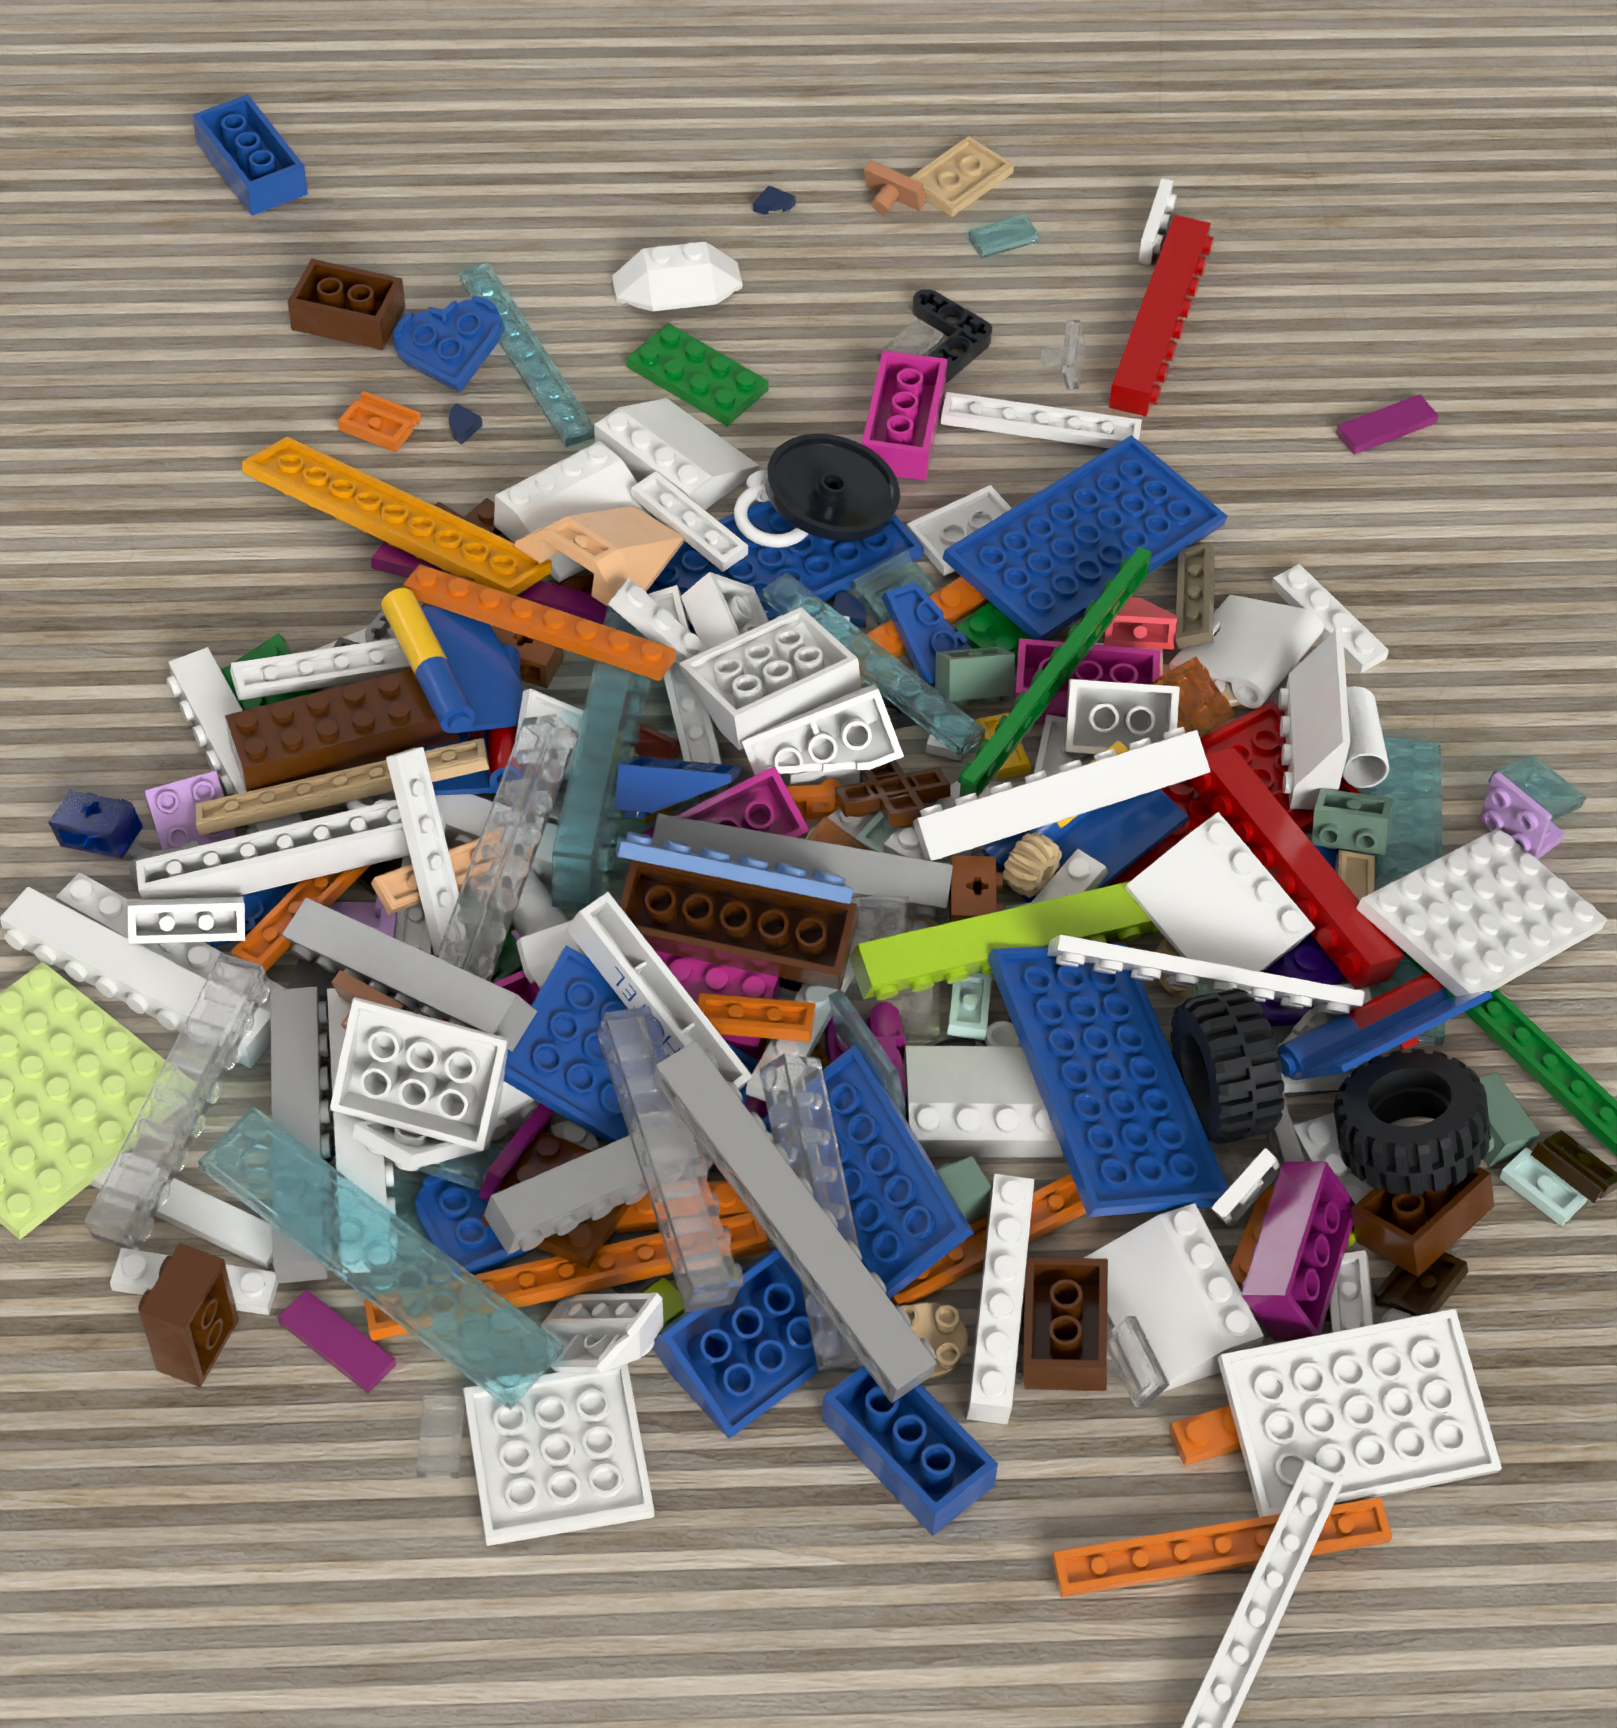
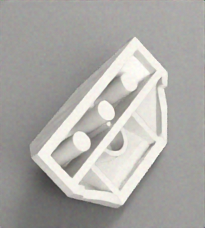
(677, 277)
(604, 1330)

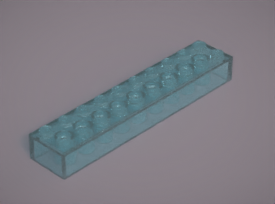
(589, 811)

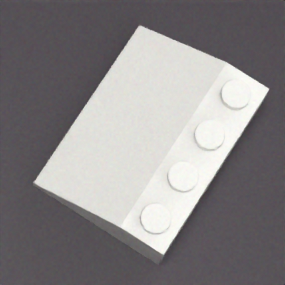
(677, 446)
(577, 485)
(771, 675)
(1315, 723)
(1219, 901)
(420, 1074)
(976, 1103)
(1180, 1293)

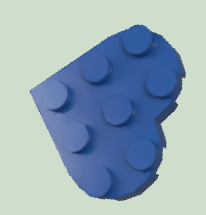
(451, 341)
(453, 1223)

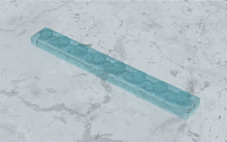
(531, 359)
(880, 668)

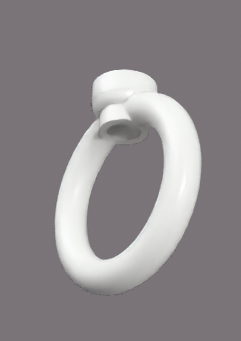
(757, 491)

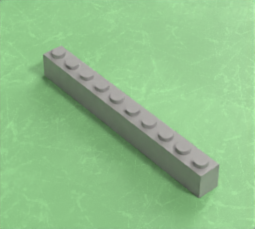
(795, 1221)

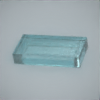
(1003, 236)

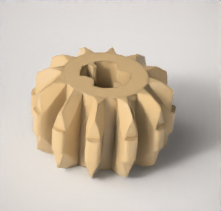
(1032, 864)

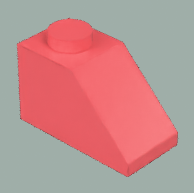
(1142, 626)

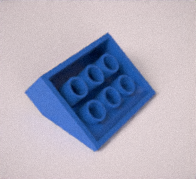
(657, 783)
(744, 1353)

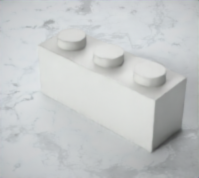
(186, 920)

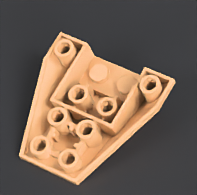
(610, 544)

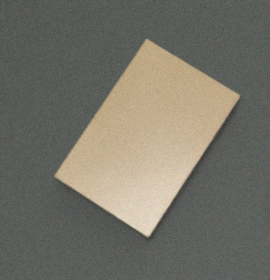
(962, 175)

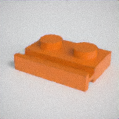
(379, 421)

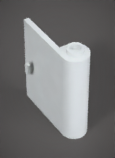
(1254, 646)

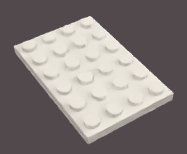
(1481, 914)
(1368, 1403)

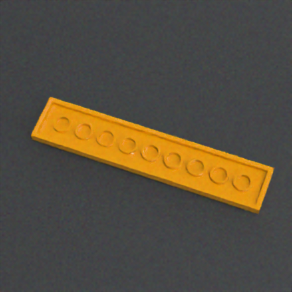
(395, 516)

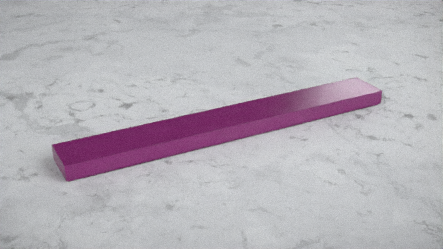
(572, 601)

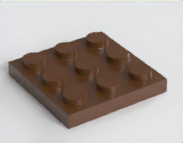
(589, 1236)

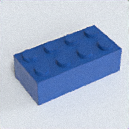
(250, 154)
(911, 1448)

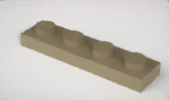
(1195, 596)

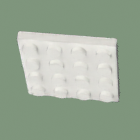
(559, 1457)

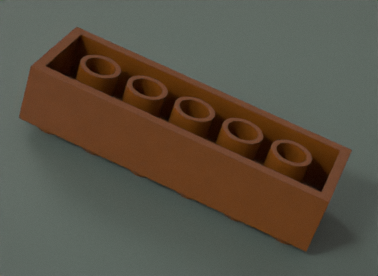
(333, 730)
(740, 924)

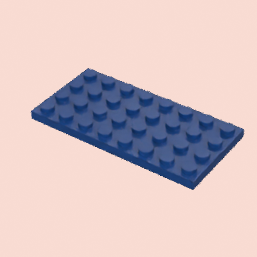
(1068, 539)
(815, 562)
(1108, 1085)

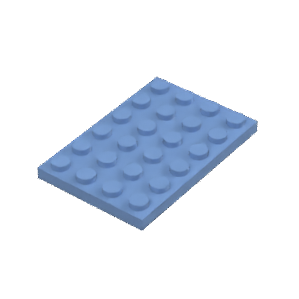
(746, 869)

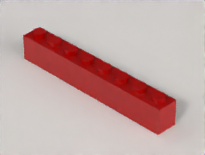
(1160, 316)
(1270, 833)

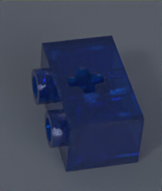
(96, 824)

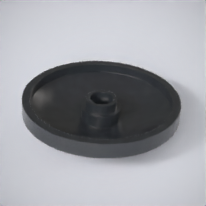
(832, 487)

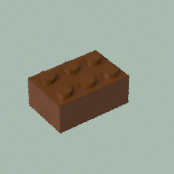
(346, 304)
(1421, 1227)
(189, 1314)
(1066, 1324)

